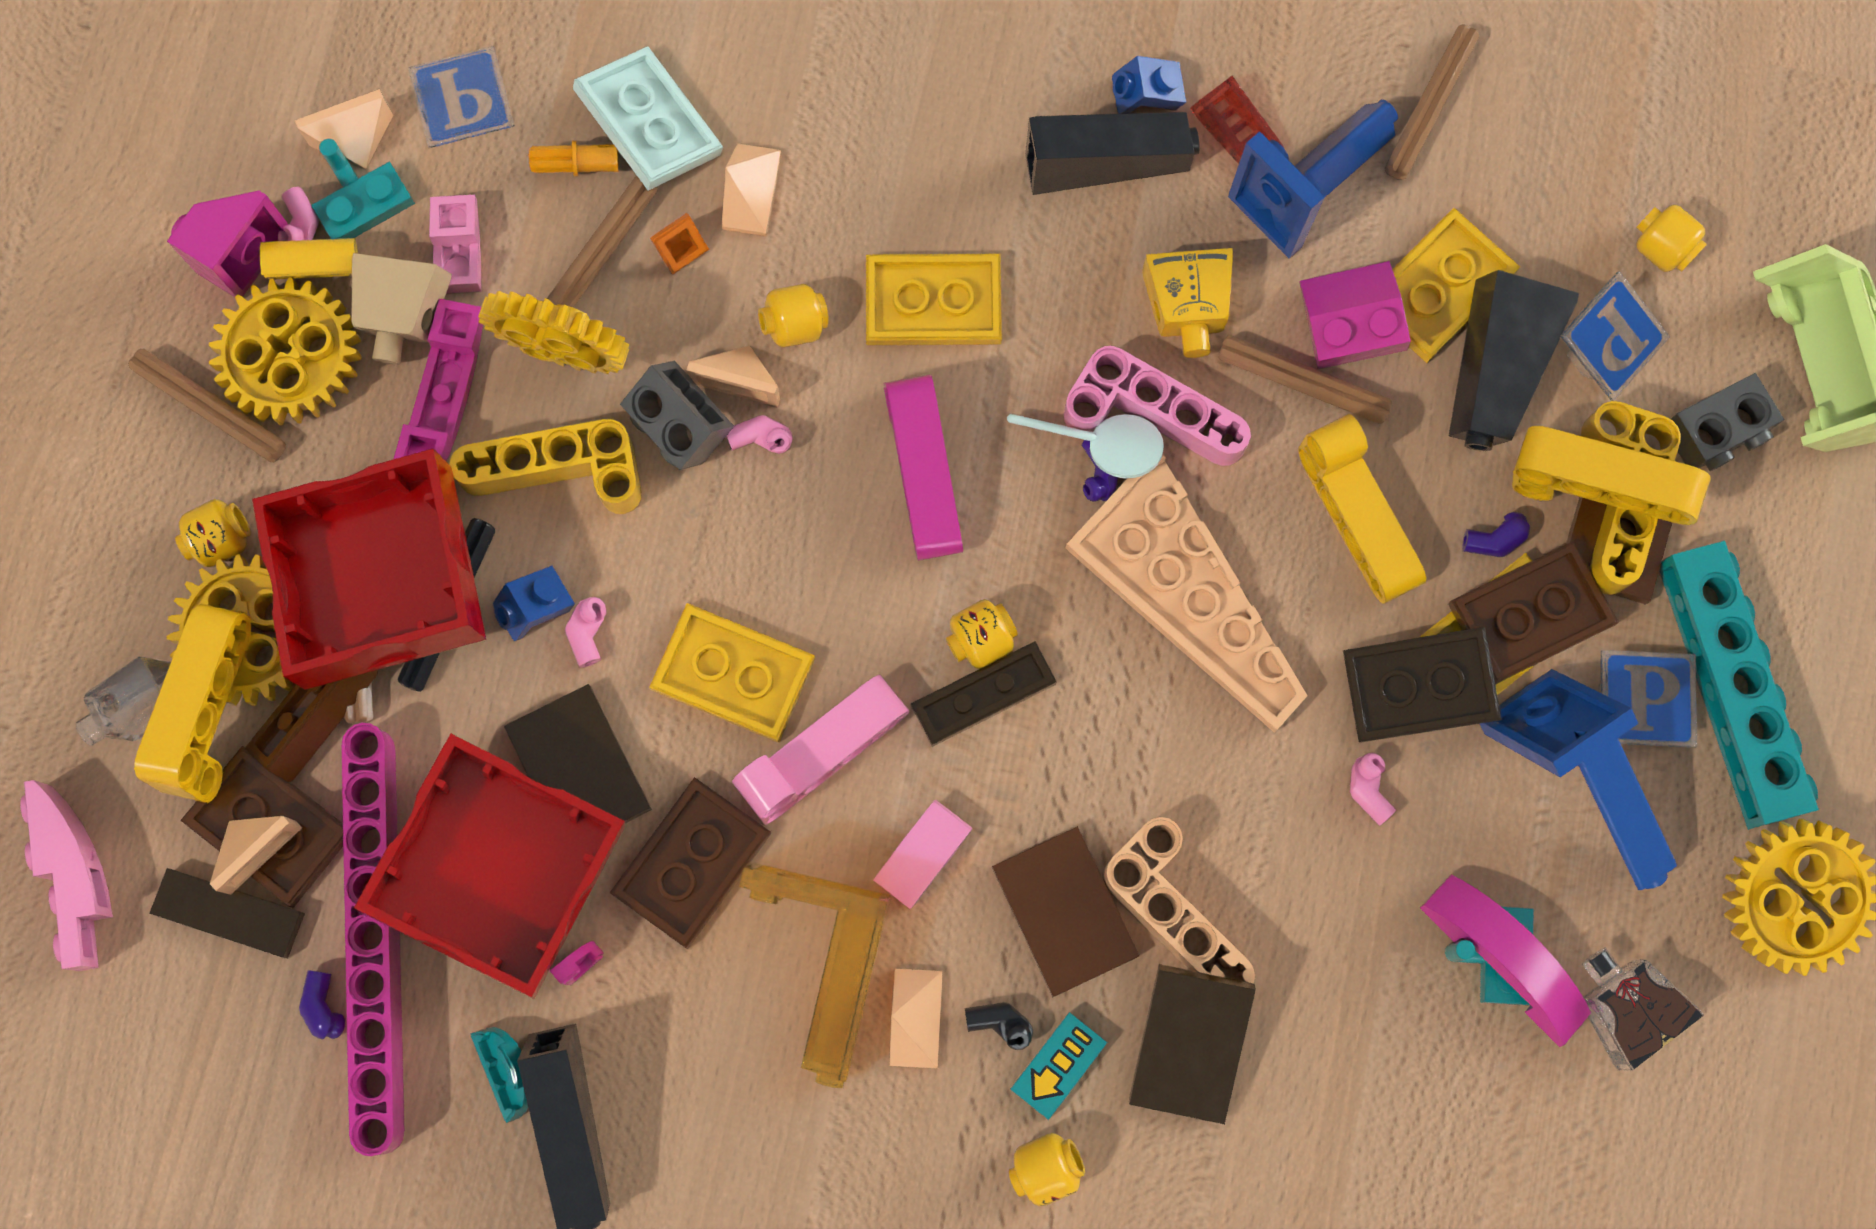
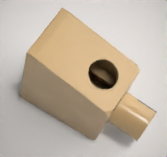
(395, 301)

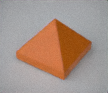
(679, 243)

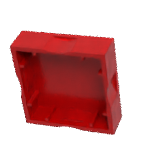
(368, 570)
(491, 866)

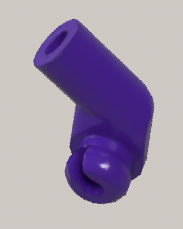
(1101, 485)
(1502, 540)
(315, 1010)

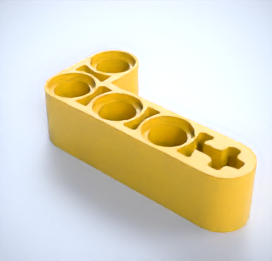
(1630, 426)
(545, 469)
(1608, 475)
(1359, 509)
(191, 705)

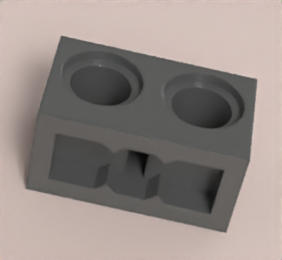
(682, 408)
(1721, 420)

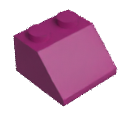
(224, 238)
(1355, 315)

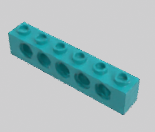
(1727, 707)

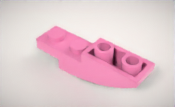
(65, 854)

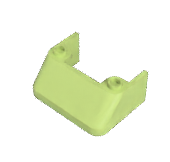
(1834, 321)

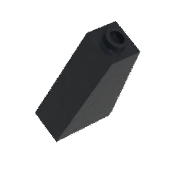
(1106, 148)
(1505, 353)
(564, 1127)

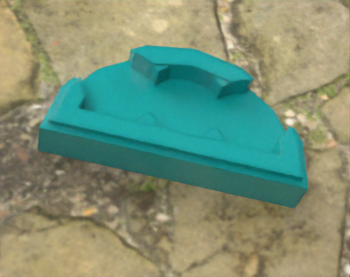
(499, 1059)

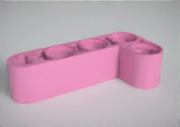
(1173, 397)
(821, 750)

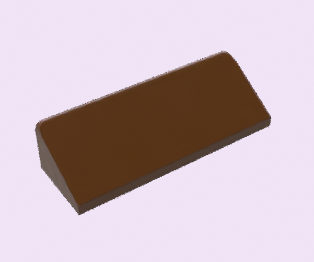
(304, 724)

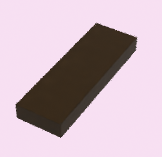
(983, 693)
(232, 916)

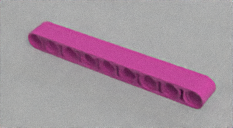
(362, 962)

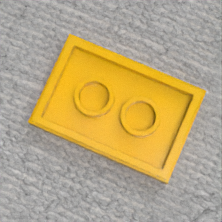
(1440, 280)
(933, 299)
(732, 672)

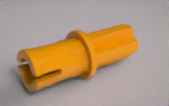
(574, 158)

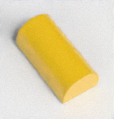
(307, 258)

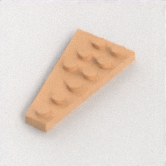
(1176, 577)

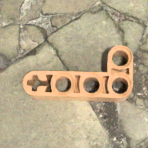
(1184, 914)

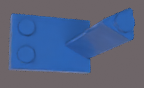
(1287, 197)
(1572, 725)

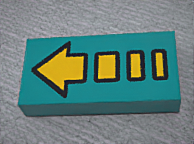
(1058, 1065)

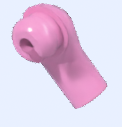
(304, 217)
(763, 432)
(582, 629)
(1365, 787)

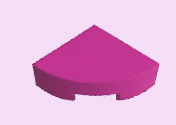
(577, 963)

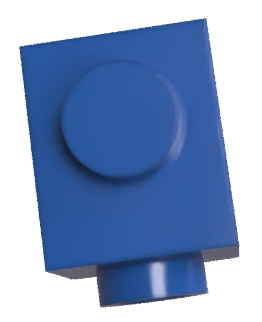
(1148, 83)
(531, 602)

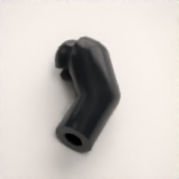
(1003, 1020)

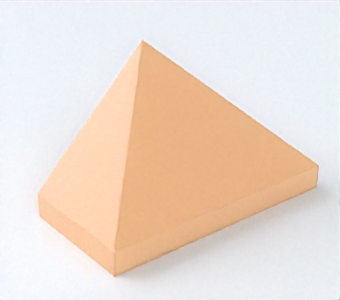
(353, 125)
(750, 189)
(736, 373)
(247, 847)
(915, 1018)

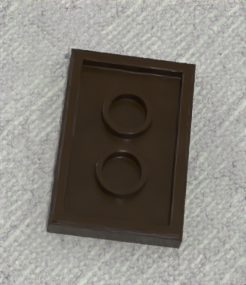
(1422, 685)
(576, 751)
(1192, 1044)

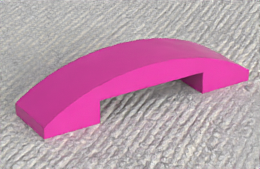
(445, 380)
(1513, 953)

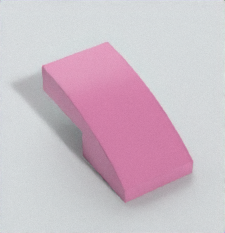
(457, 240)
(922, 854)

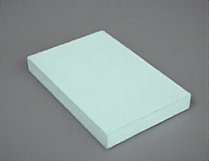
(647, 117)

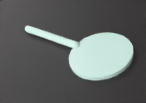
(1119, 445)

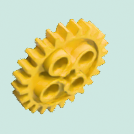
(252, 330)
(553, 332)
(253, 595)
(1832, 865)

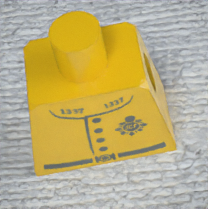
(1190, 295)

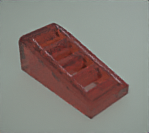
(1239, 103)

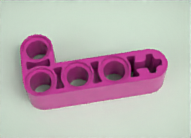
(924, 466)

